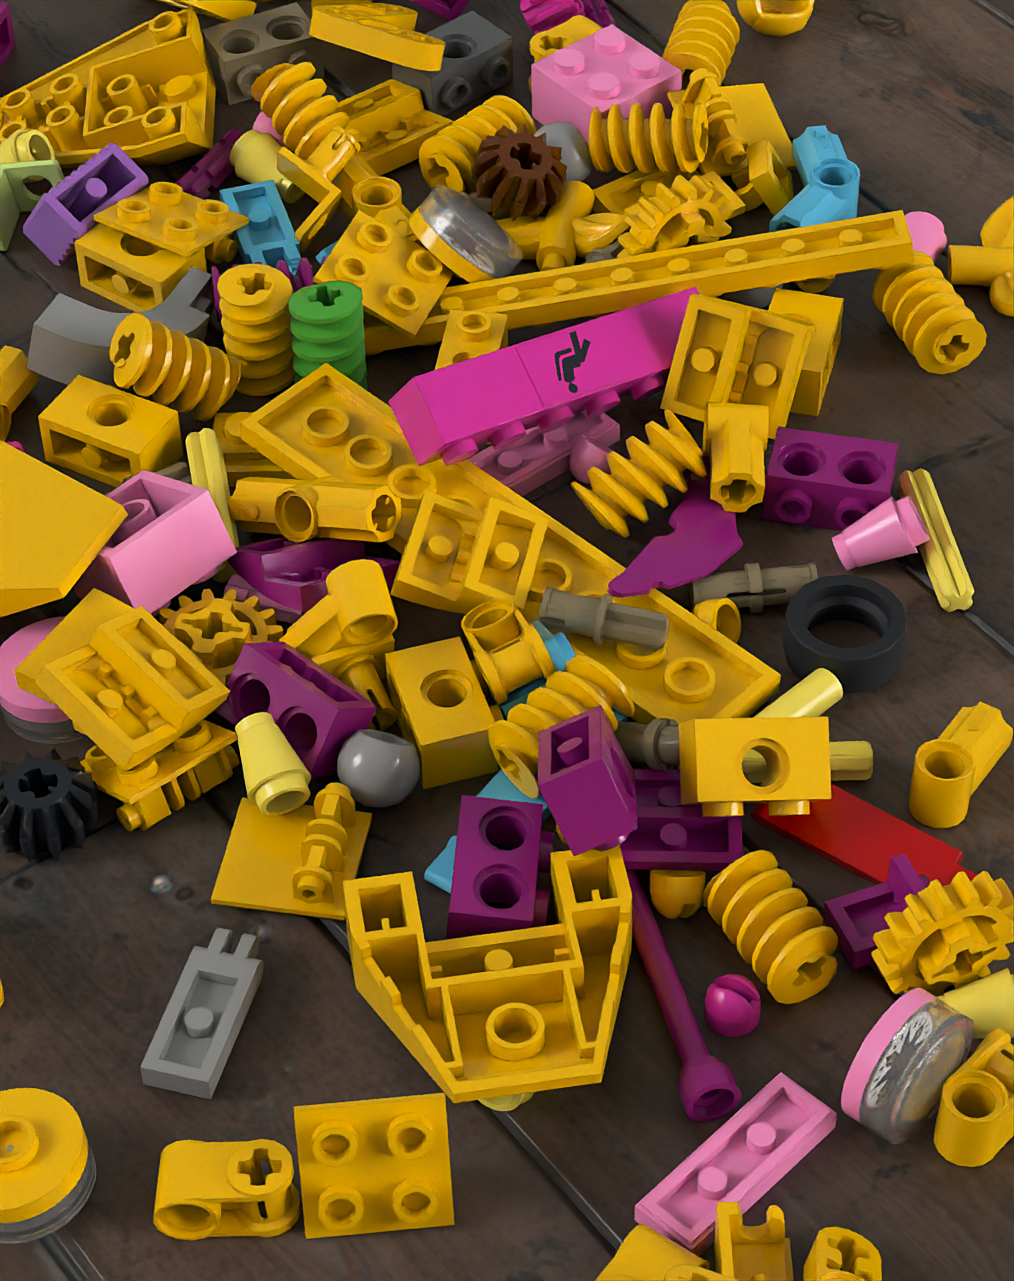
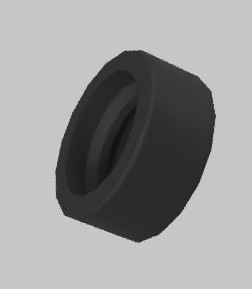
(851, 600)

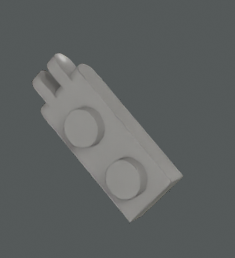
(204, 1016)

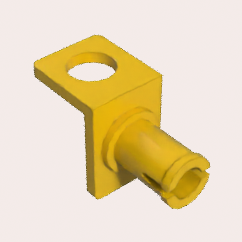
(315, 179)
(362, 671)

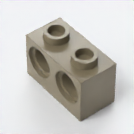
(255, 43)

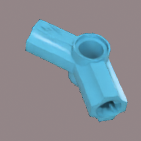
(827, 179)

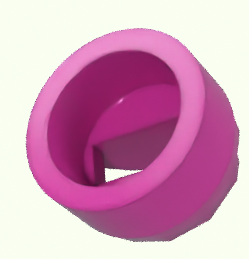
(732, 1005)

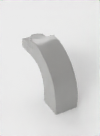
(77, 337)

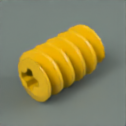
(702, 39)
(297, 106)
(648, 140)
(451, 153)
(928, 315)
(258, 326)
(172, 367)
(641, 475)
(565, 695)
(773, 927)

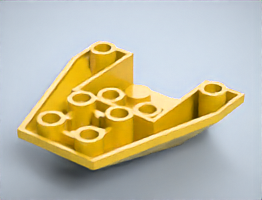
(139, 91)

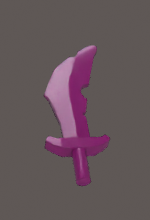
(698, 546)

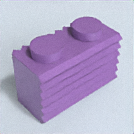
(70, 207)

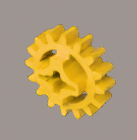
(673, 219)
(220, 628)
(946, 934)

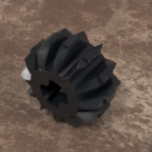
(46, 805)

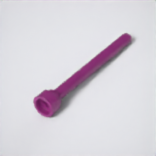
(705, 1082)

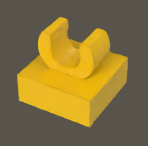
(764, 179)

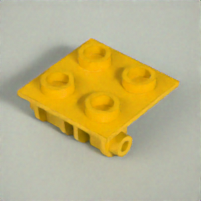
(735, 120)
(177, 221)
(395, 274)
(186, 766)
(294, 858)
(374, 1165)

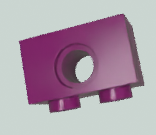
(587, 782)

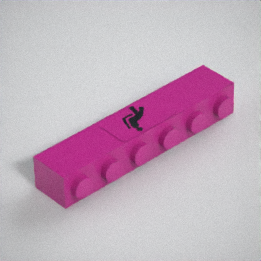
(540, 382)

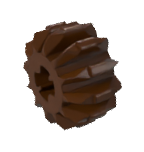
(518, 172)

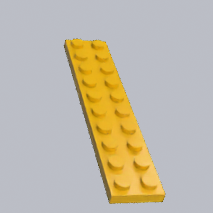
(344, 431)

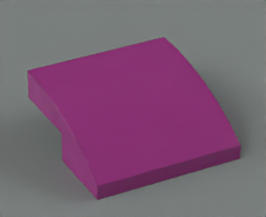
(297, 571)
(677, 834)

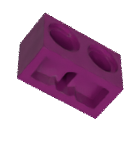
(827, 478)
(299, 698)
(496, 875)

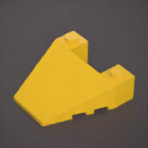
(47, 530)
(506, 1005)

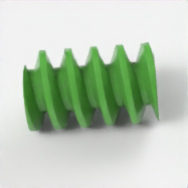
(328, 330)

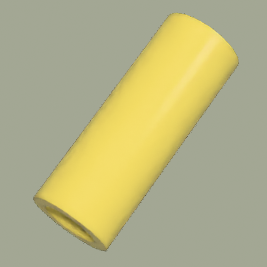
(807, 698)

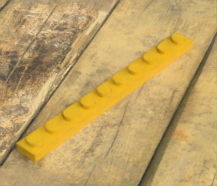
(629, 281)

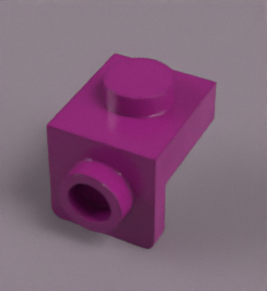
(862, 912)

